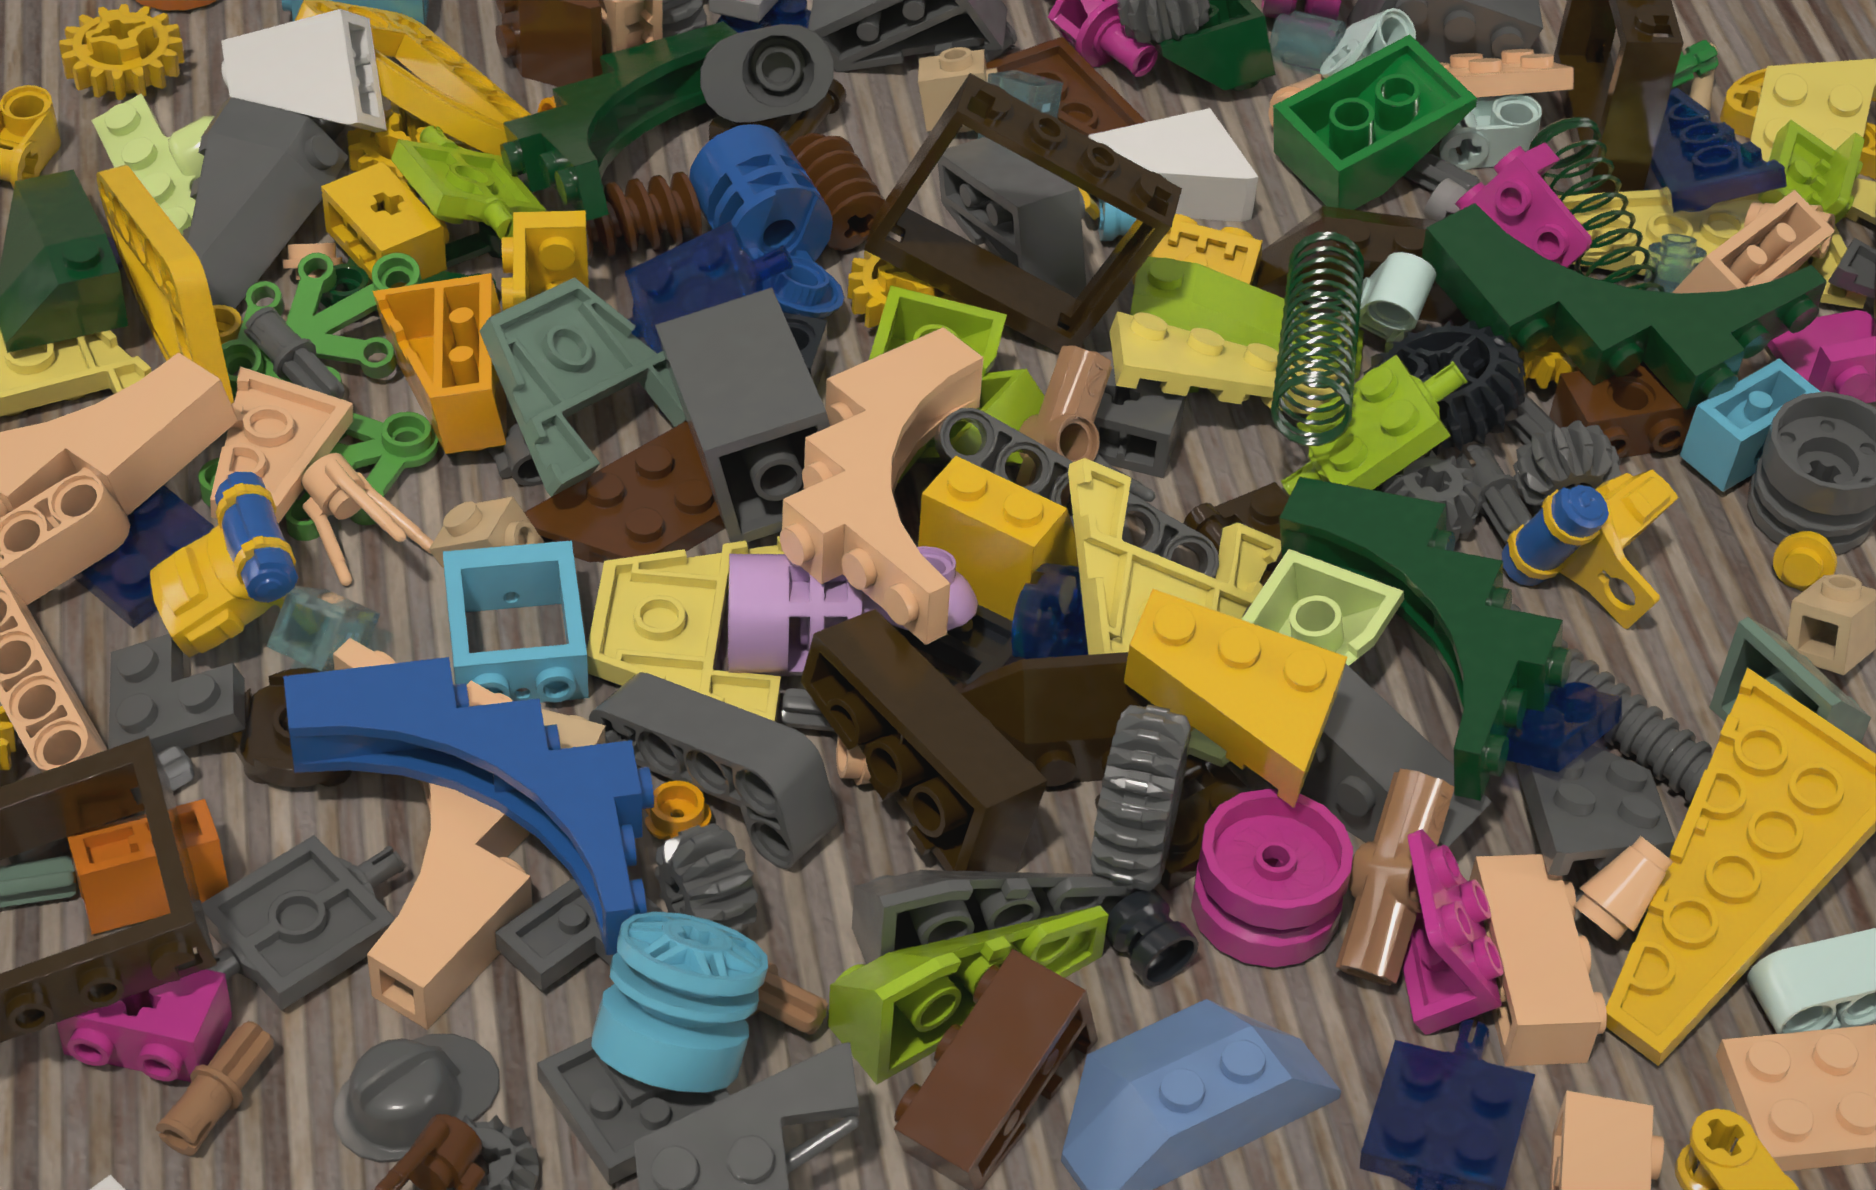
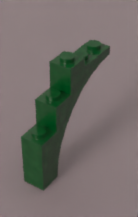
(605, 114)
(1607, 328)
(1451, 599)

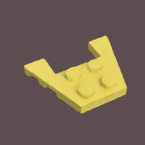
(1826, 101)
(65, 371)
(1120, 576)
(667, 620)

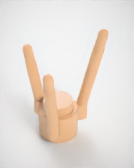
(342, 492)

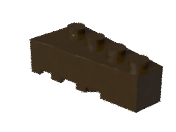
(925, 745)

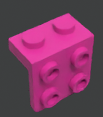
(1529, 207)
(1833, 354)
(1449, 956)

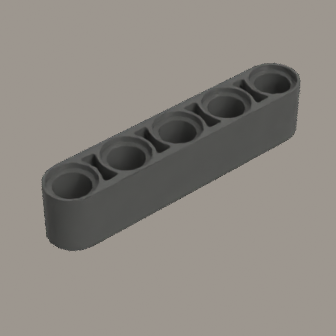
(1000, 440)

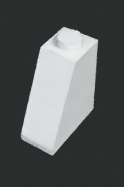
(310, 68)
(1195, 156)

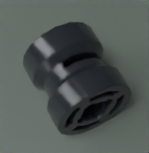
(1151, 938)

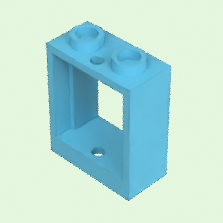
(517, 579)

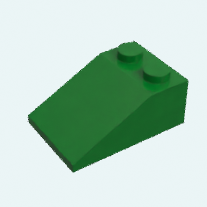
(1369, 123)

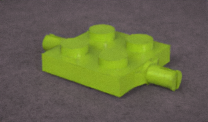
(463, 182)
(1389, 428)

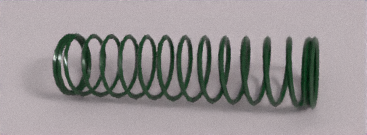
(1576, 160)
(1318, 379)

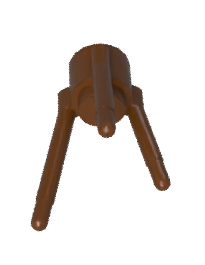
(439, 1158)

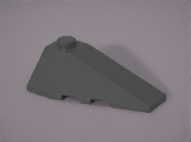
(255, 191)
(944, 905)

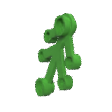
(320, 326)
(395, 444)

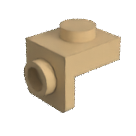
(484, 526)

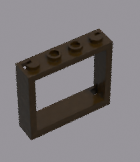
(1625, 99)
(992, 282)
(129, 960)

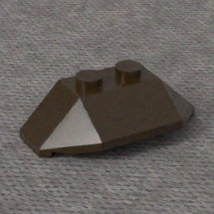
(1375, 236)
(1058, 710)

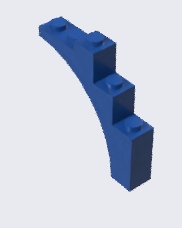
(420, 726)

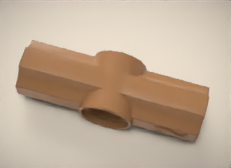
(1068, 411)
(1386, 881)

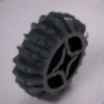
(1485, 360)

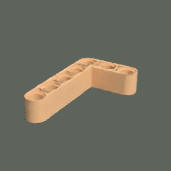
(39, 550)

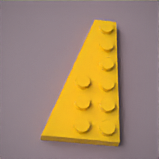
(1759, 842)

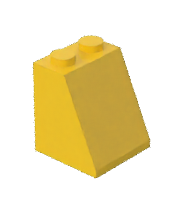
(994, 532)

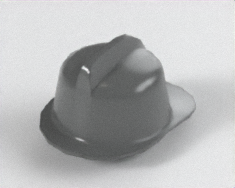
(766, 73)
(405, 1085)

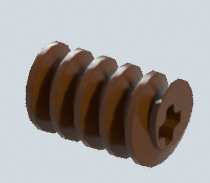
(842, 185)
(646, 213)

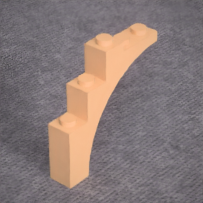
(126, 440)
(851, 470)
(459, 897)

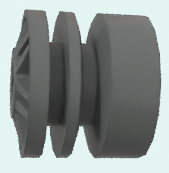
(1818, 471)

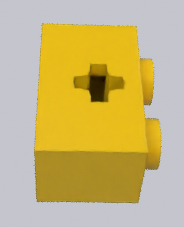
(381, 215)

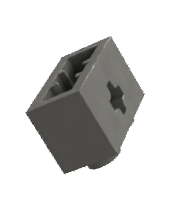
(1139, 426)

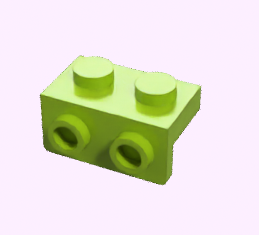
(1816, 169)

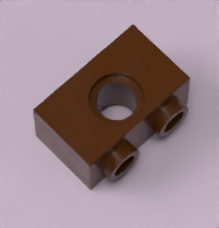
(1630, 409)

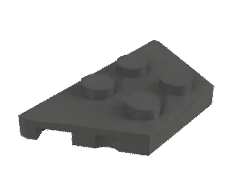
(1594, 809)

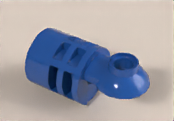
(769, 199)

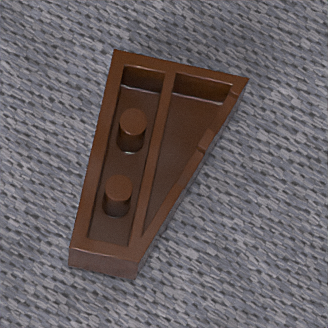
(994, 1070)

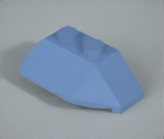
(1186, 1097)

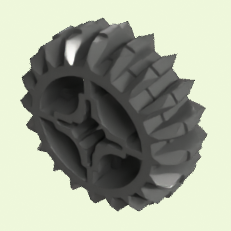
(1140, 796)

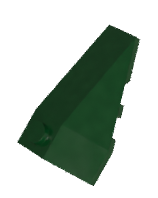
(1227, 49)

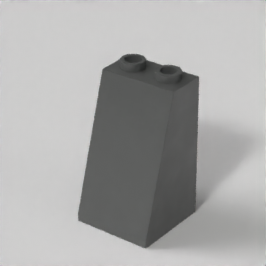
(745, 406)

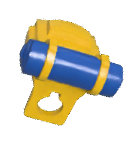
(1585, 533)
(228, 574)

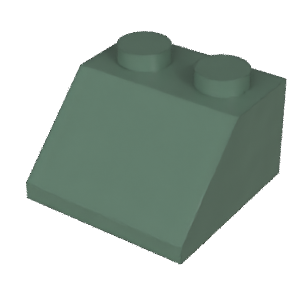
(1788, 670)

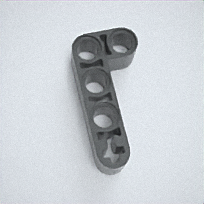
(730, 755)

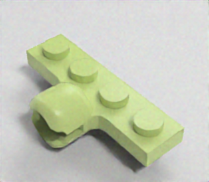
(160, 162)

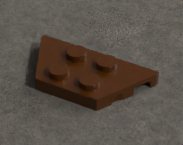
(636, 505)

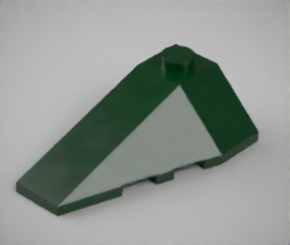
(56, 266)

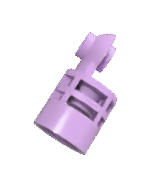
(781, 606)

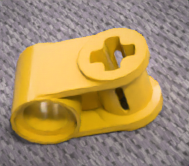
(26, 133)
(1744, 1169)

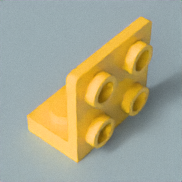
(543, 253)

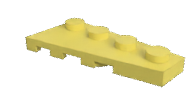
(1201, 358)

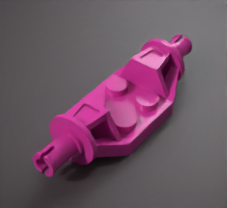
(1098, 35)

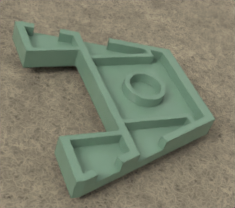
(562, 357)

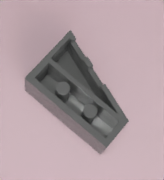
(1463, 25)
(885, 31)
(1016, 211)
(1360, 753)

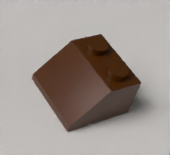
(552, 39)

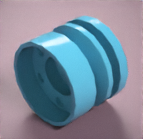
(679, 1002)

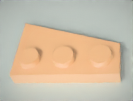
(279, 434)

